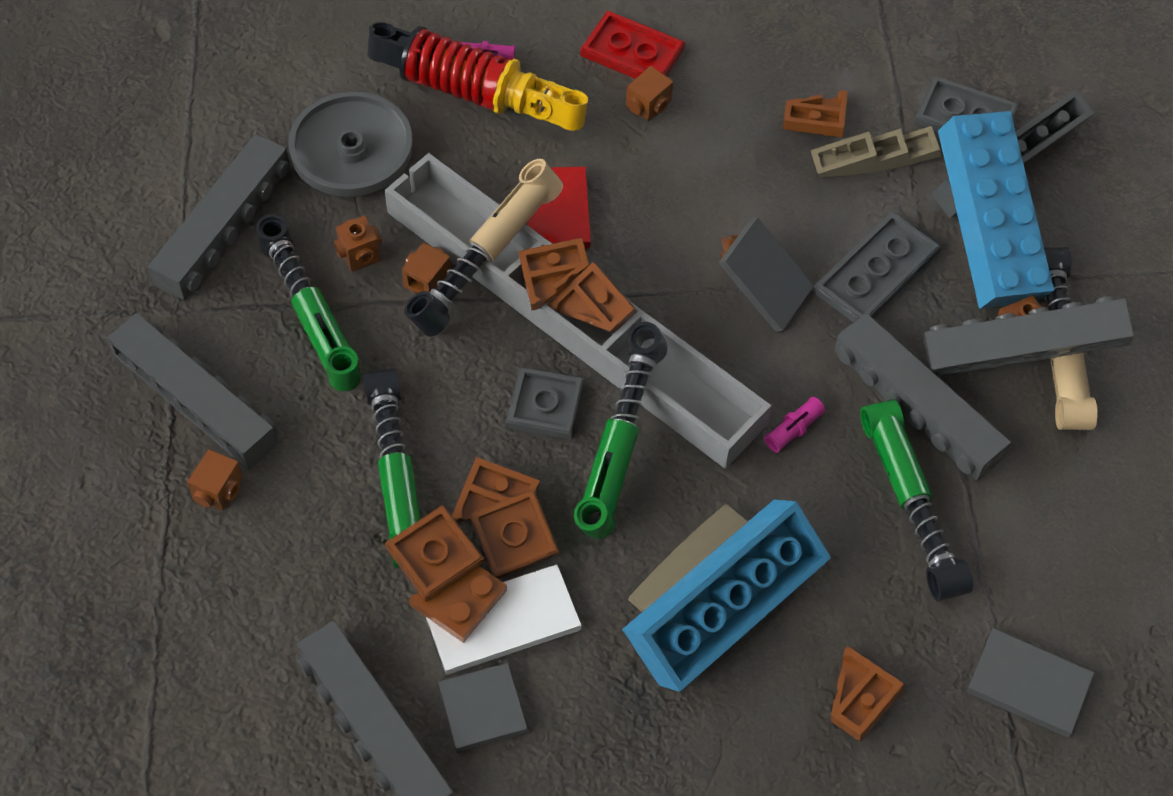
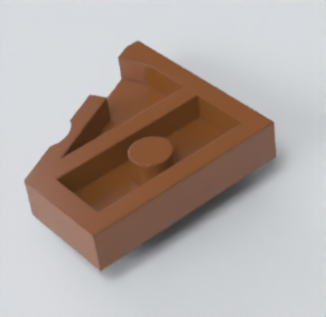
(816, 115)
(551, 269)
(594, 301)
(489, 485)
(463, 603)
(862, 694)

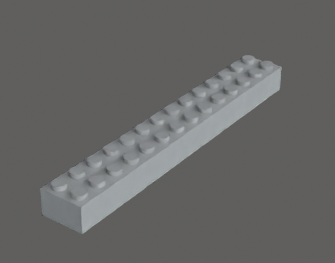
(684, 387)

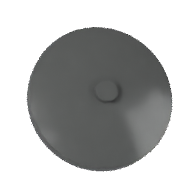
(350, 144)

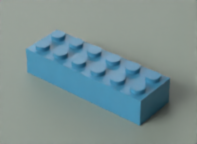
(995, 209)
(726, 594)

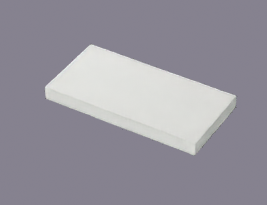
(528, 614)

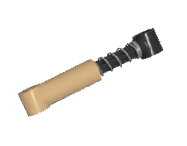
(536, 187)
(1074, 405)

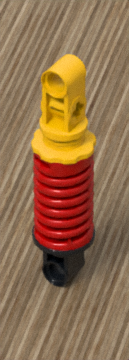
(474, 75)

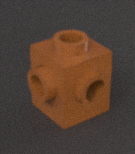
(358, 243)

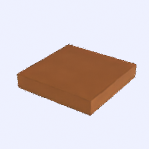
(514, 533)
(434, 553)

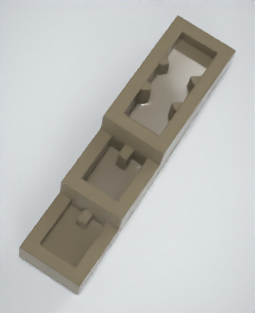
(876, 154)
(687, 555)

